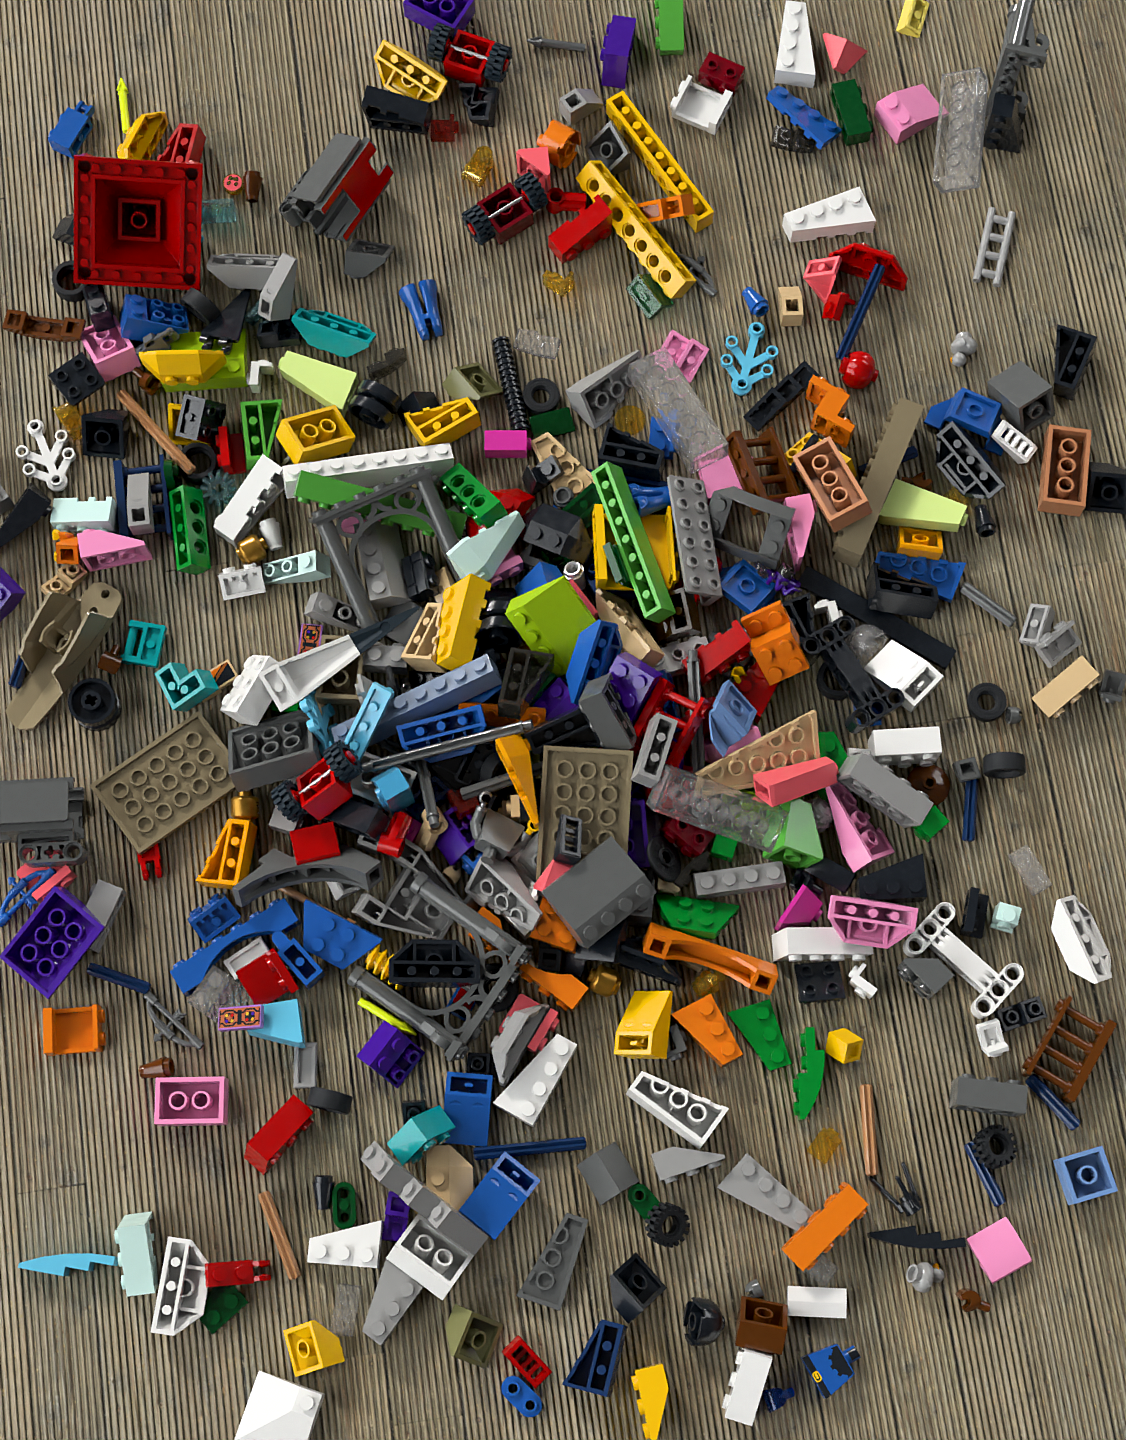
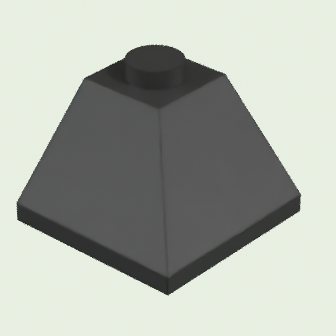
(365, 256)

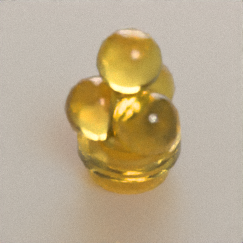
(707, 982)

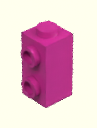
(506, 444)

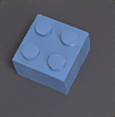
(1085, 1175)

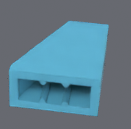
(282, 1024)

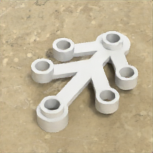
(47, 458)

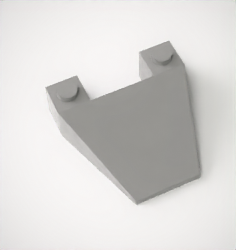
(401, 907)

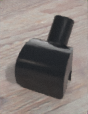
(801, 878)

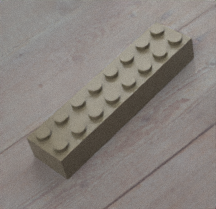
(879, 478)

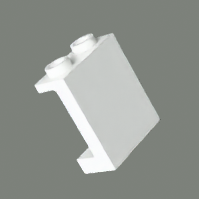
(700, 106)

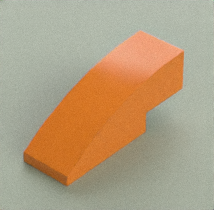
(668, 207)

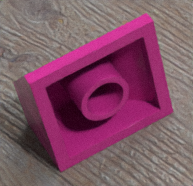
(801, 910)

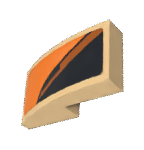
(223, 675)

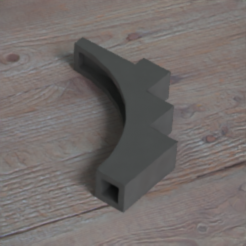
(280, 870)

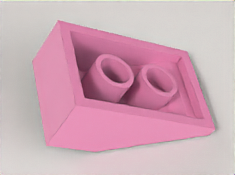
(907, 112)
(110, 352)
(800, 526)
(108, 550)

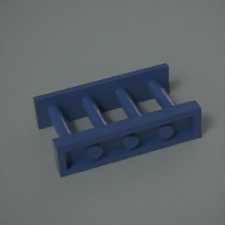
(121, 475)

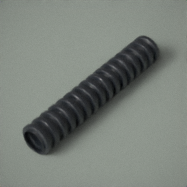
(510, 383)

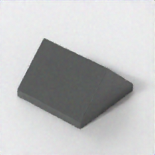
(610, 149)
(607, 1173)

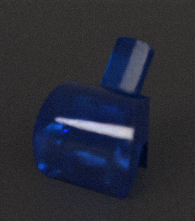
(776, 1397)

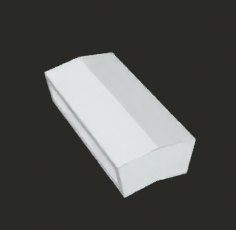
(816, 1302)

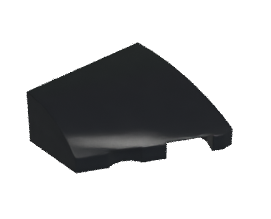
(480, 103)
(278, 334)

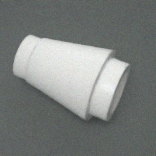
(271, 532)
(575, 571)

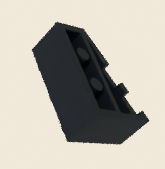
(1072, 358)

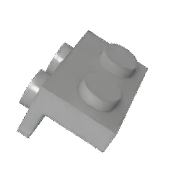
(1058, 644)

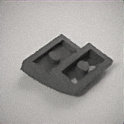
(403, 632)

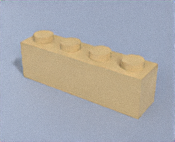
(633, 633)

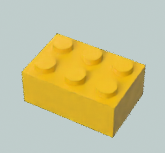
(315, 435)

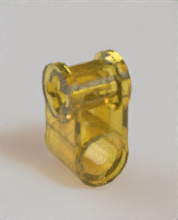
(476, 169)
(69, 417)

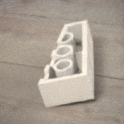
(795, 53)
(815, 944)

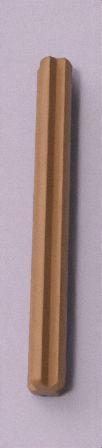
(154, 430)

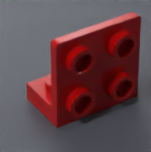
(266, 978)

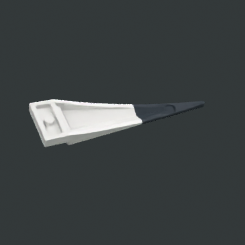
(302, 674)

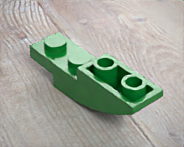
(808, 1083)

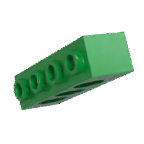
(473, 496)
(189, 530)

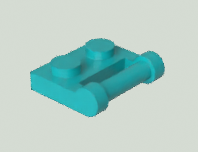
(150, 644)

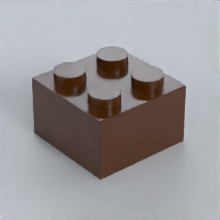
(761, 1325)

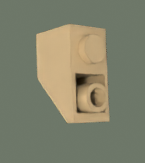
(790, 306)

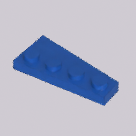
(802, 115)
(938, 573)

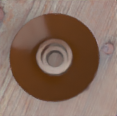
(940, 780)

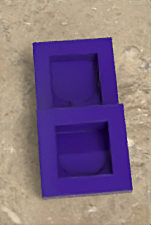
(395, 1218)

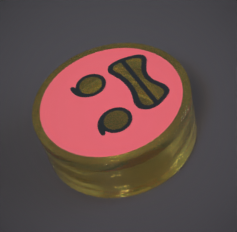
(233, 184)

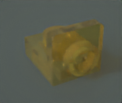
(557, 284)
(824, 1144)

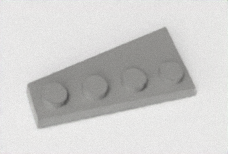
(760, 1190)

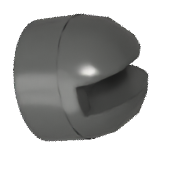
(1012, 715)
(755, 1288)

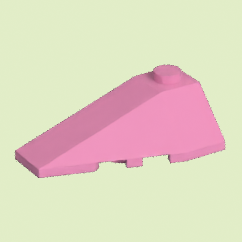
(858, 838)

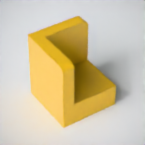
(844, 1045)

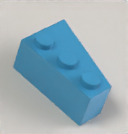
(392, 790)

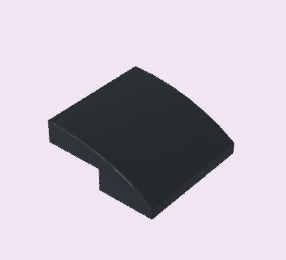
(607, 947)

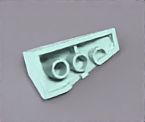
(486, 550)

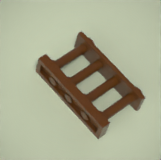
(747, 473)
(1081, 1069)

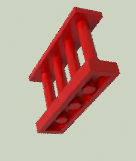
(661, 694)

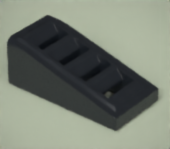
(565, 853)

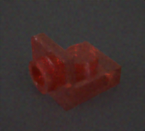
(444, 130)

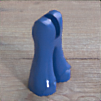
(410, 297)
(649, 498)

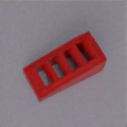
(512, 1346)

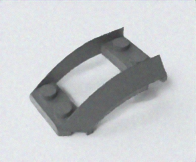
(775, 533)

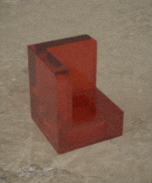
(461, 807)

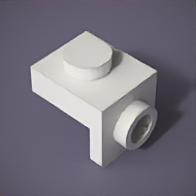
(258, 368)
(829, 608)
(862, 987)
(991, 1038)

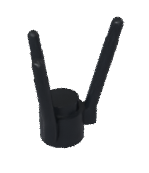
(910, 1201)

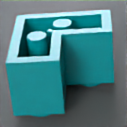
(184, 688)
(421, 1135)

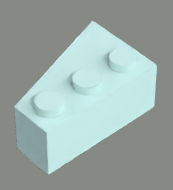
(77, 515)
(137, 1254)

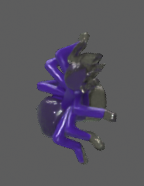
(783, 578)

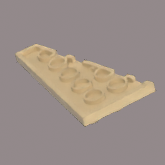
(575, 476)
(780, 748)

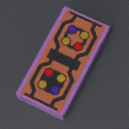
(310, 637)
(241, 1018)

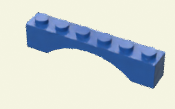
(276, 918)

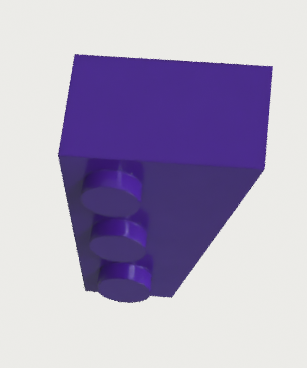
(617, 50)

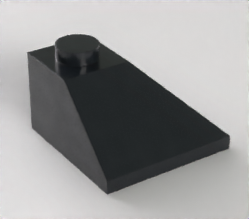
(105, 433)
(1106, 488)
(634, 1287)

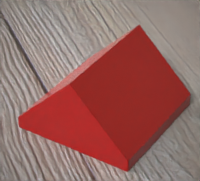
(314, 843)

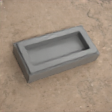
(305, 1066)

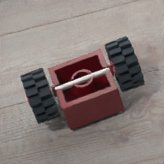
(505, 210)

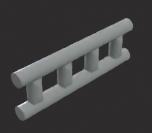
(1002, 255)

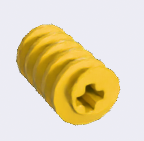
(380, 964)

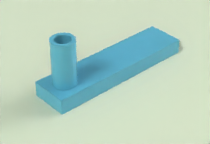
(368, 718)

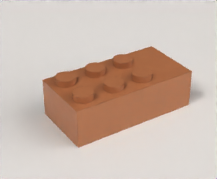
(1064, 470)
(832, 484)

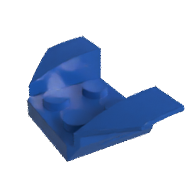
(970, 412)
(745, 587)

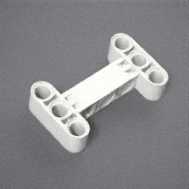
(963, 960)

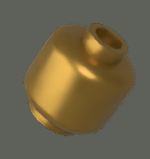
(252, 549)
(245, 807)
(604, 981)

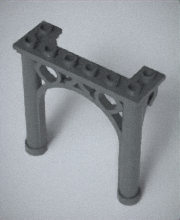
(1018, 50)
(345, 563)
(418, 1017)

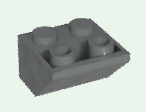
(925, 974)

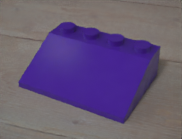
(52, 941)

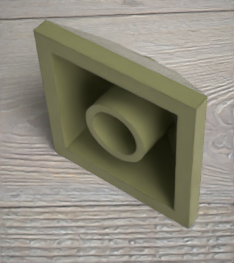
(471, 382)
(472, 1336)

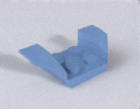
(730, 717)

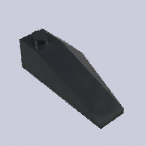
(25, 513)

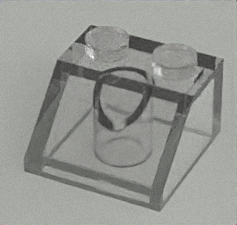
(216, 992)

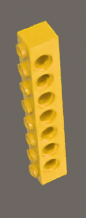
(657, 158)
(681, 279)

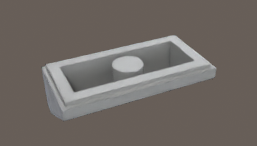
(1036, 624)

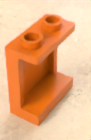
(73, 1030)

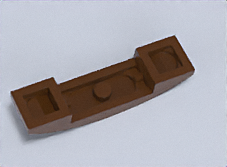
(44, 328)

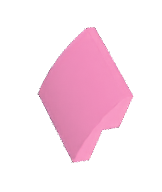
(685, 353)
(999, 1250)

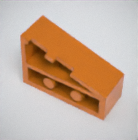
(709, 1030)

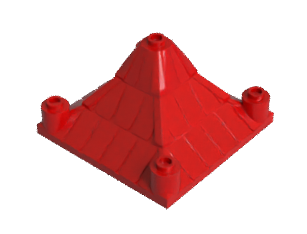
(137, 222)

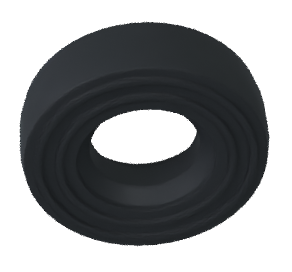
(541, 384)
(980, 713)

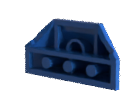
(592, 656)
(441, 729)

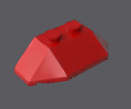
(861, 258)
(511, 499)

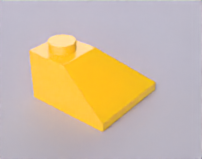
(312, 1347)

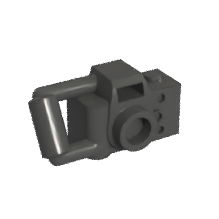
(158, 342)

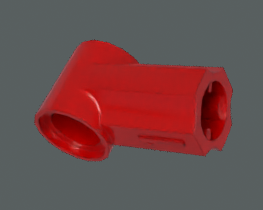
(566, 201)
(393, 840)

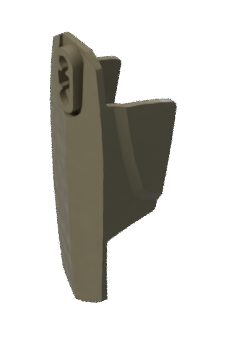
(58, 648)

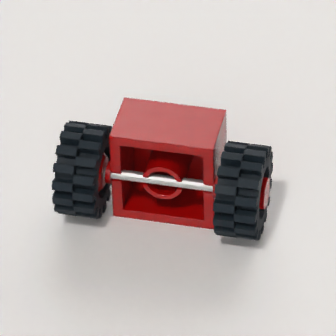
(468, 55)
(321, 786)

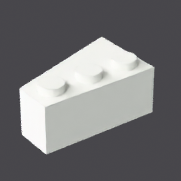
(349, 1247)
(746, 1385)

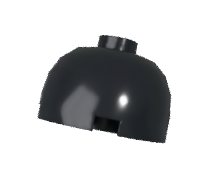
(703, 1321)

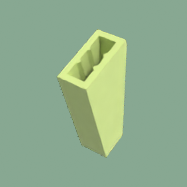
(320, 380)
(922, 509)

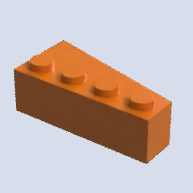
(825, 1227)

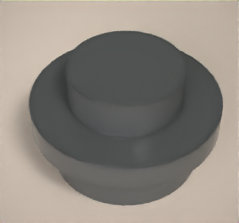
(562, 496)

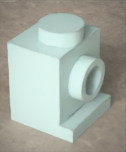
(1005, 917)

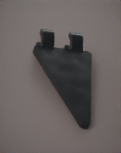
(227, 325)

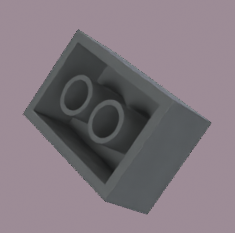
(988, 1096)

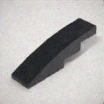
(780, 397)
(908, 1238)

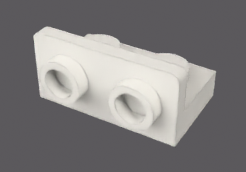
(241, 581)

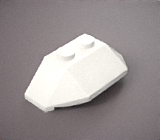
(1080, 940)
(181, 1288)

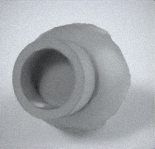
(961, 347)
(924, 1275)

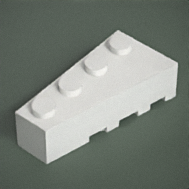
(832, 216)
(250, 501)
(535, 1084)
(677, 1108)

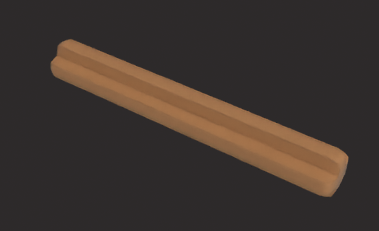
(868, 1129)
(279, 1235)

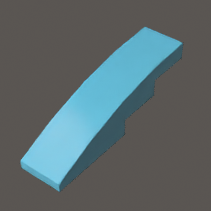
(62, 1263)

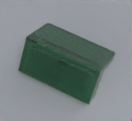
(648, 295)

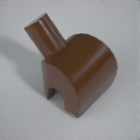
(147, 381)
(919, 481)
(110, 660)
(973, 1300)

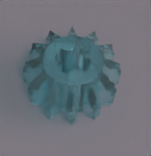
(225, 492)

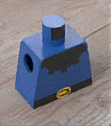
(830, 1367)

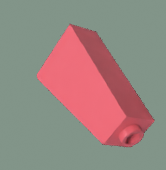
(794, 780)

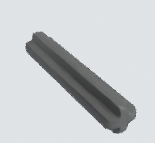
(988, 604)

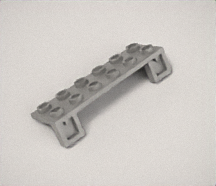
(694, 538)

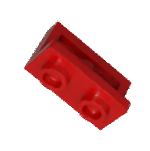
(231, 451)

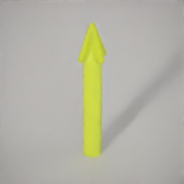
(122, 92)
(384, 1015)

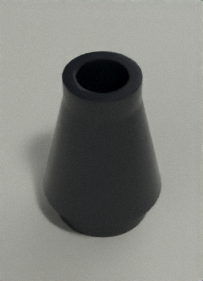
(984, 522)
(323, 1187)

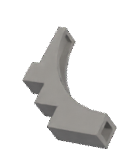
(422, 1199)

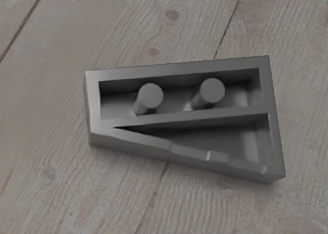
(606, 716)

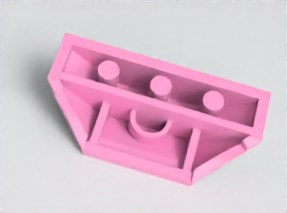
(871, 921)

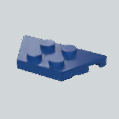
(334, 937)

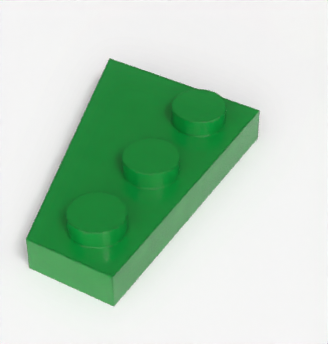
(763, 1033)

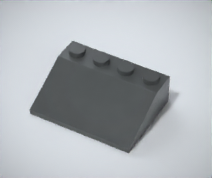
(271, 751)
(598, 892)

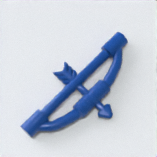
(27, 897)

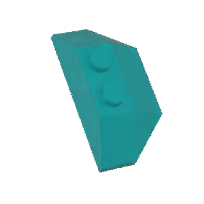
(332, 332)

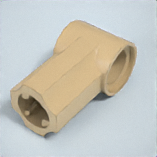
(427, 836)

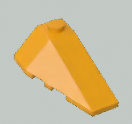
(516, 760)

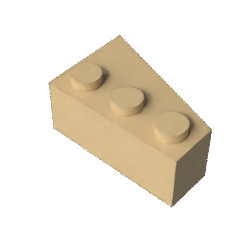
(424, 641)
(1066, 688)

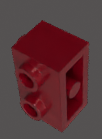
(721, 73)
(687, 837)

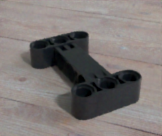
(851, 674)

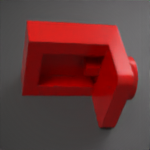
(834, 306)

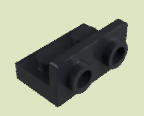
(974, 914)

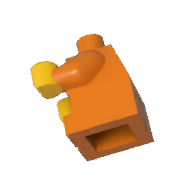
(67, 549)

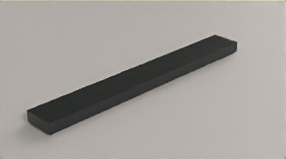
(894, 627)

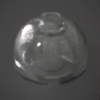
(865, 642)

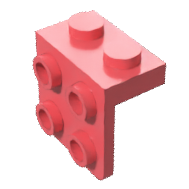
(62, 878)
(549, 1023)

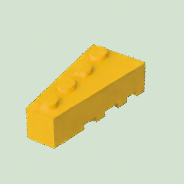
(461, 621)

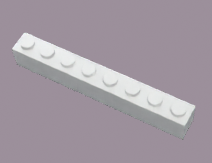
(373, 468)

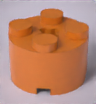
(561, 143)

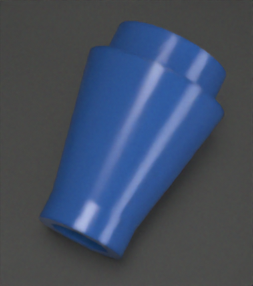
(756, 303)

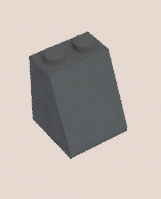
(1024, 397)

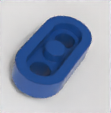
(522, 1395)

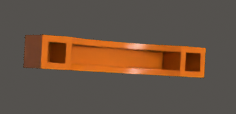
(675, 945)
(562, 987)

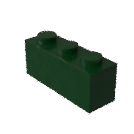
(851, 112)

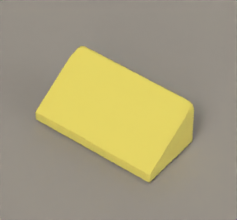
(912, 17)

